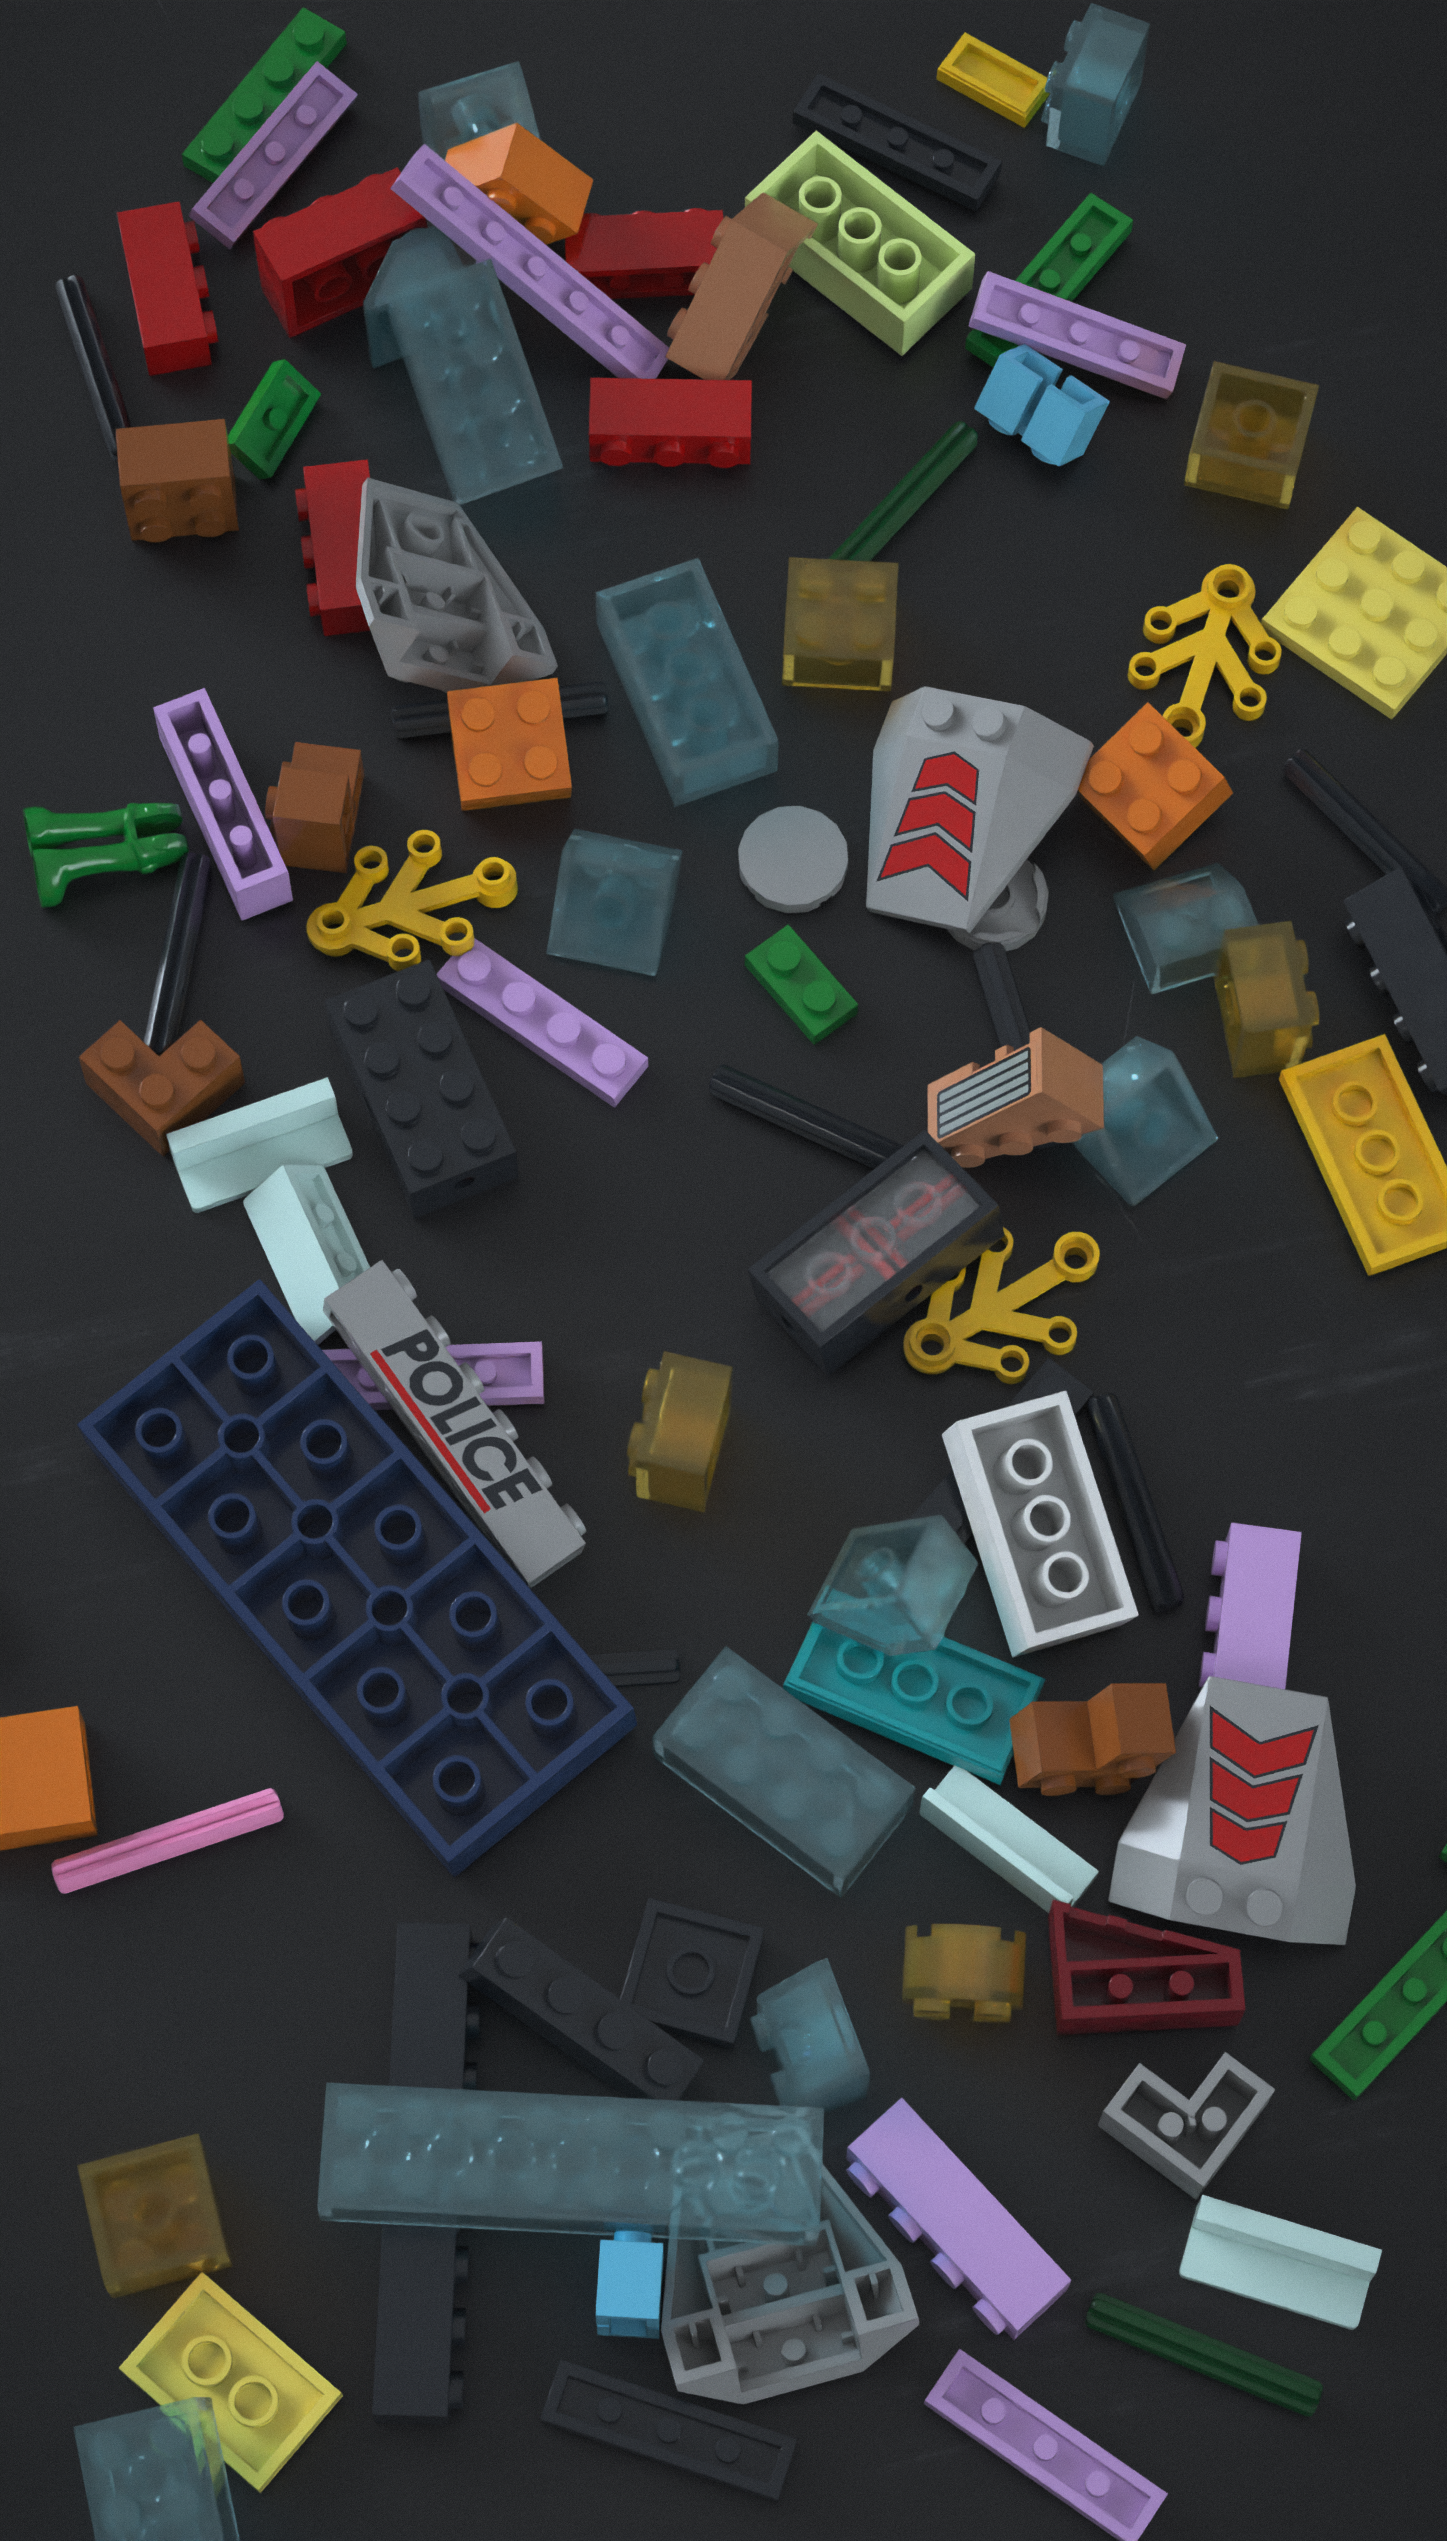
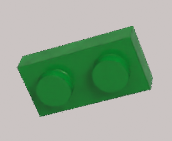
(272, 419)
(801, 984)

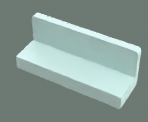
(245, 1146)
(305, 1240)
(1006, 1840)
(1279, 2262)

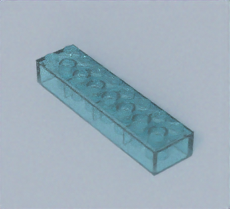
(571, 2164)

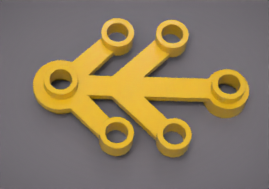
(1208, 649)
(405, 907)
(995, 1313)

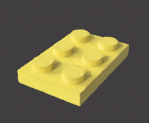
(258, 2386)

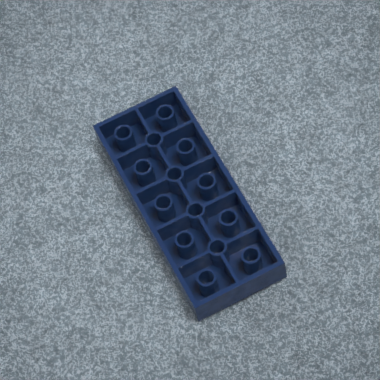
(358, 1577)

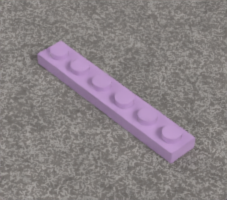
(529, 267)

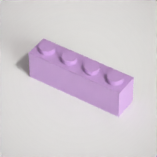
(223, 804)
(1253, 1606)
(956, 2219)

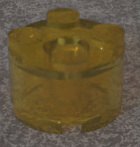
(964, 1970)

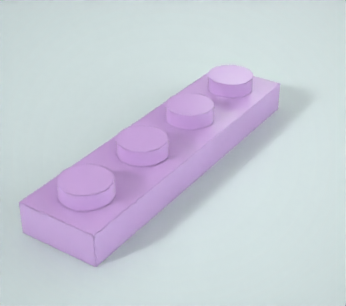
(273, 155)
(1077, 335)
(543, 1022)
(507, 1370)
(1045, 2448)

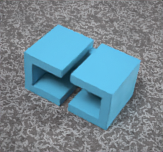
(1025, 401)
(629, 2286)

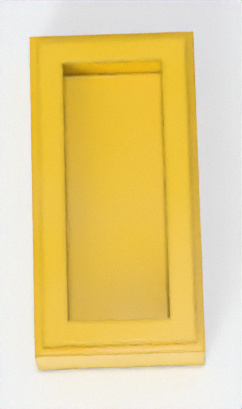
(993, 79)

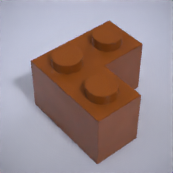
(316, 806)
(163, 1090)
(1094, 1741)

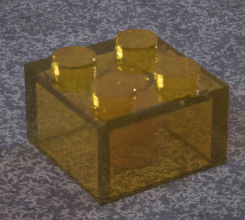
(1251, 435)
(840, 624)
(1264, 998)
(682, 1430)
(154, 2216)

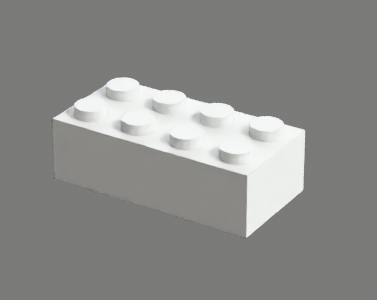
(1039, 1523)

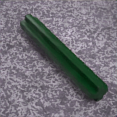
(909, 494)
(1204, 2354)

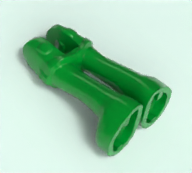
(57, 867)

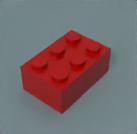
(330, 252)

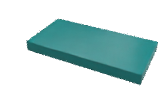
(935, 1701)

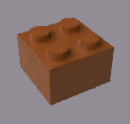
(177, 480)

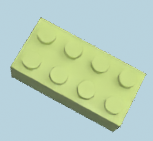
(870, 245)

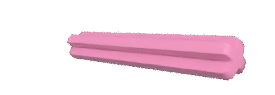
(167, 1840)

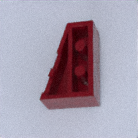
(1138, 1977)

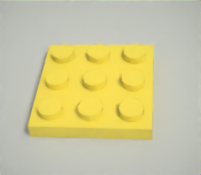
(1367, 613)

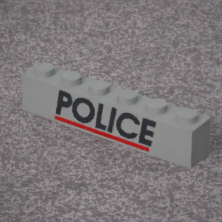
(453, 1423)

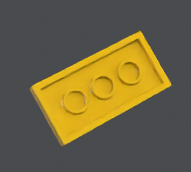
(1373, 1151)

